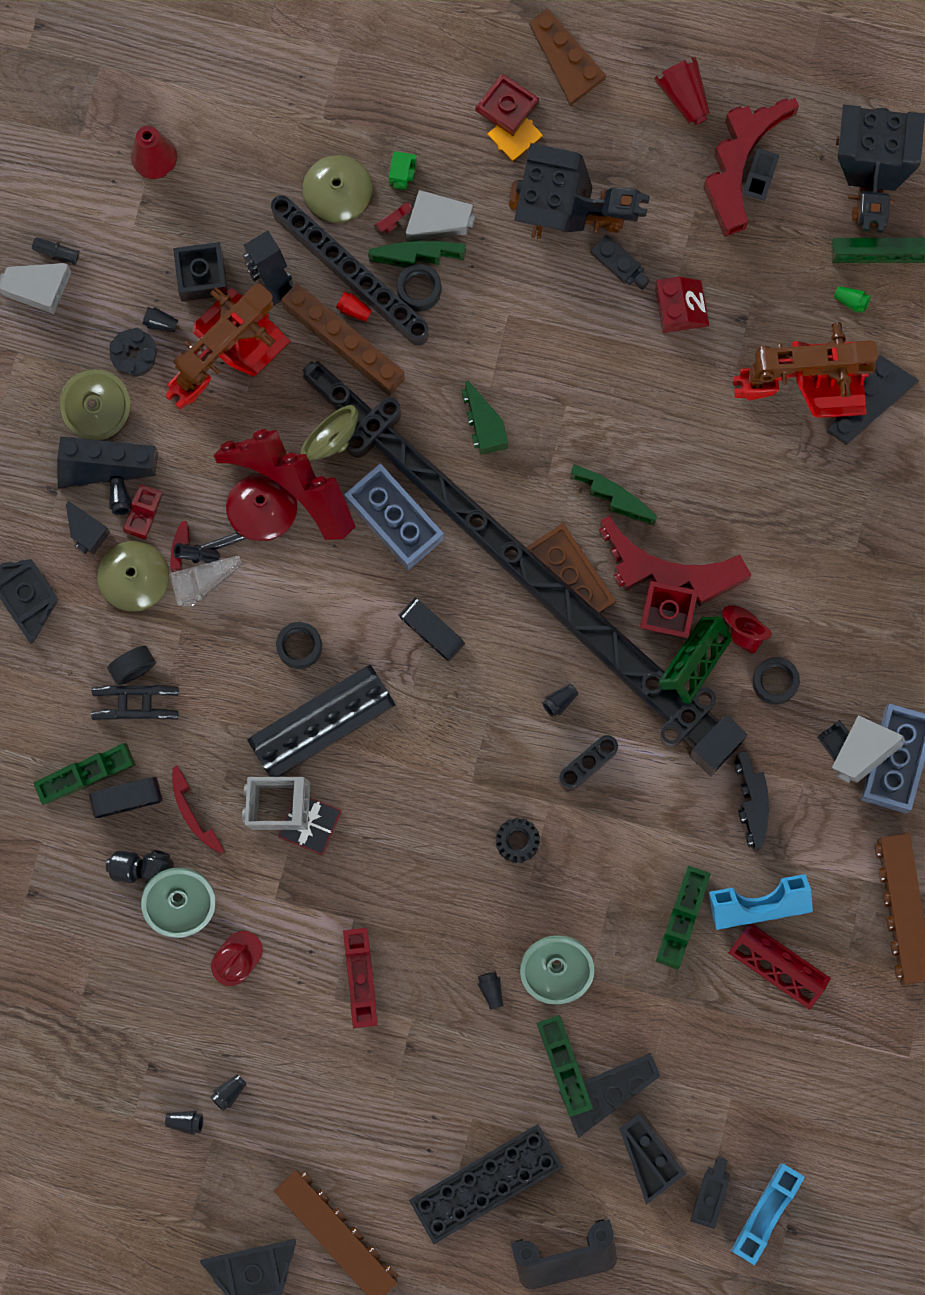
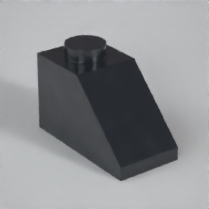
(85, 530)

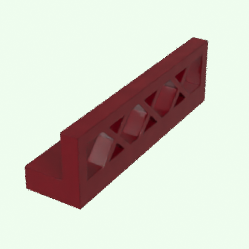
(782, 962)

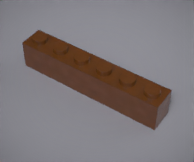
(343, 339)
(904, 906)
(335, 1236)

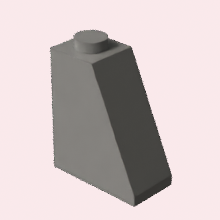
(438, 217)
(36, 284)
(865, 750)

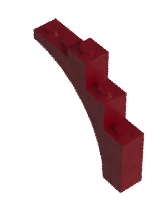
(746, 131)
(294, 473)
(638, 566)

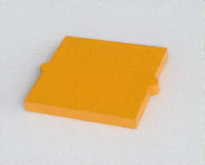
(517, 144)

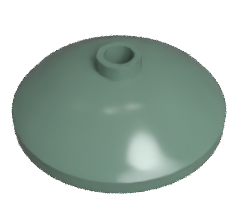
(178, 915)
(557, 982)

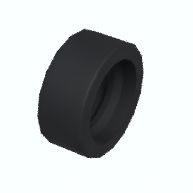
(424, 270)
(299, 627)
(781, 663)
(131, 665)

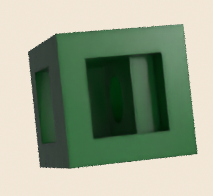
(402, 170)

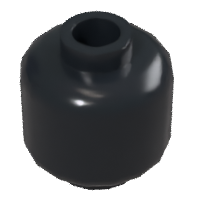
(155, 863)
(124, 866)

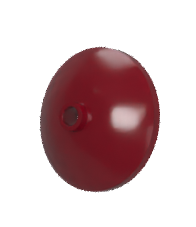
(262, 520)

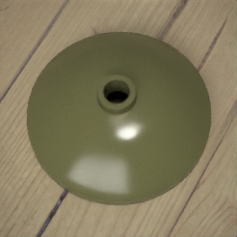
(339, 202)
(110, 405)
(331, 434)
(137, 591)

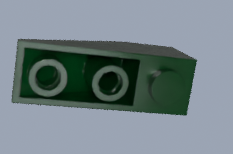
(488, 425)

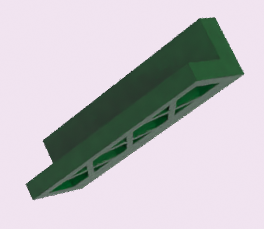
(878, 250)
(694, 652)

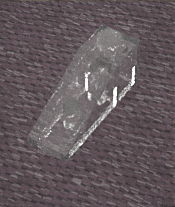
(199, 581)

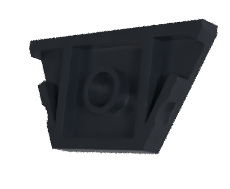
(26, 596)
(252, 1270)

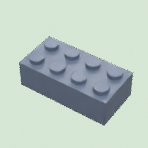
(394, 517)
(897, 778)

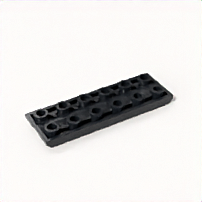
(321, 722)
(485, 1184)

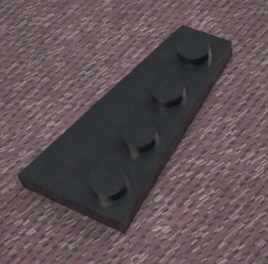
(881, 391)
(613, 1089)

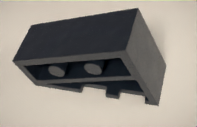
(267, 266)
(651, 1157)

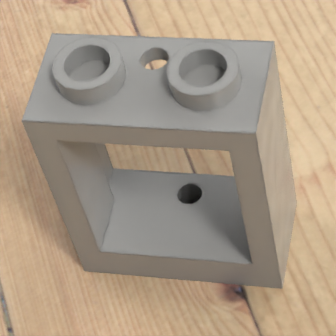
(300, 802)

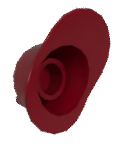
(745, 628)
(236, 958)

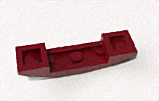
(180, 787)
(360, 978)

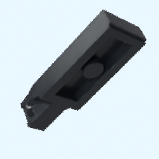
(619, 262)
(711, 1195)

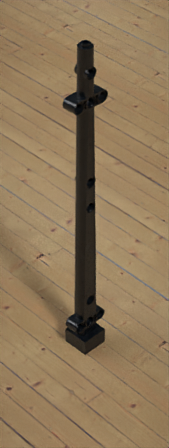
(711, 739)

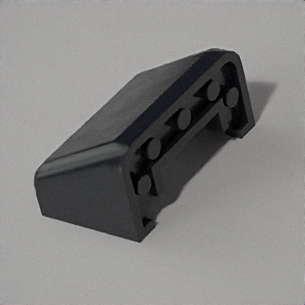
(566, 1266)

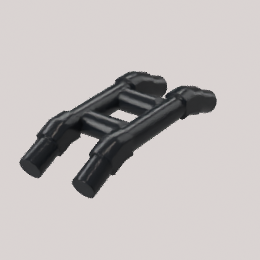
(144, 713)

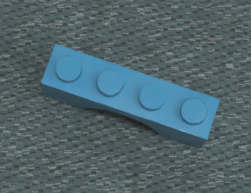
(788, 899)
(766, 1213)

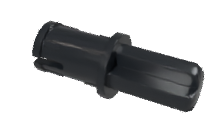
(55, 250)
(195, 553)

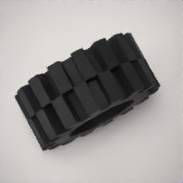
(507, 851)

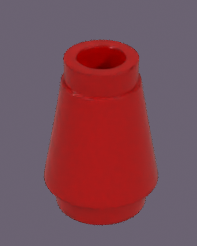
(353, 307)

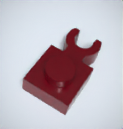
(389, 222)

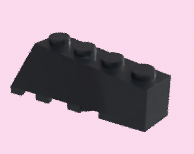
(97, 461)

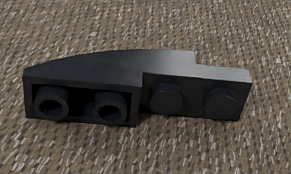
(756, 810)

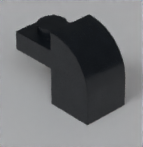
(761, 174)

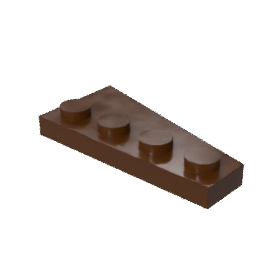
(571, 64)
(566, 559)

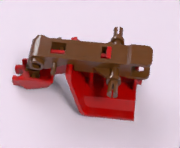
(234, 330)
(826, 374)

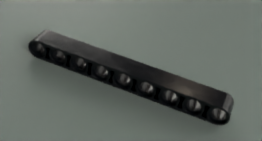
(344, 260)

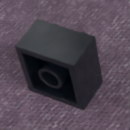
(199, 271)

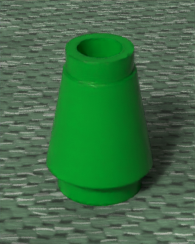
(852, 298)

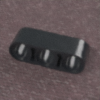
(431, 629)
(594, 752)
(125, 797)

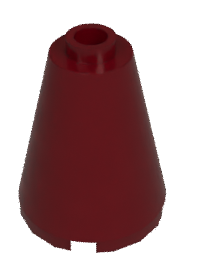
(685, 90)
(153, 153)

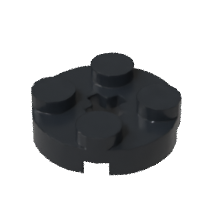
(135, 339)

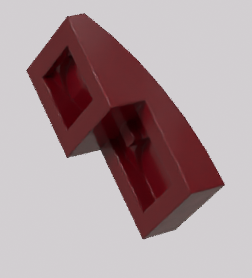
(143, 511)
(182, 536)

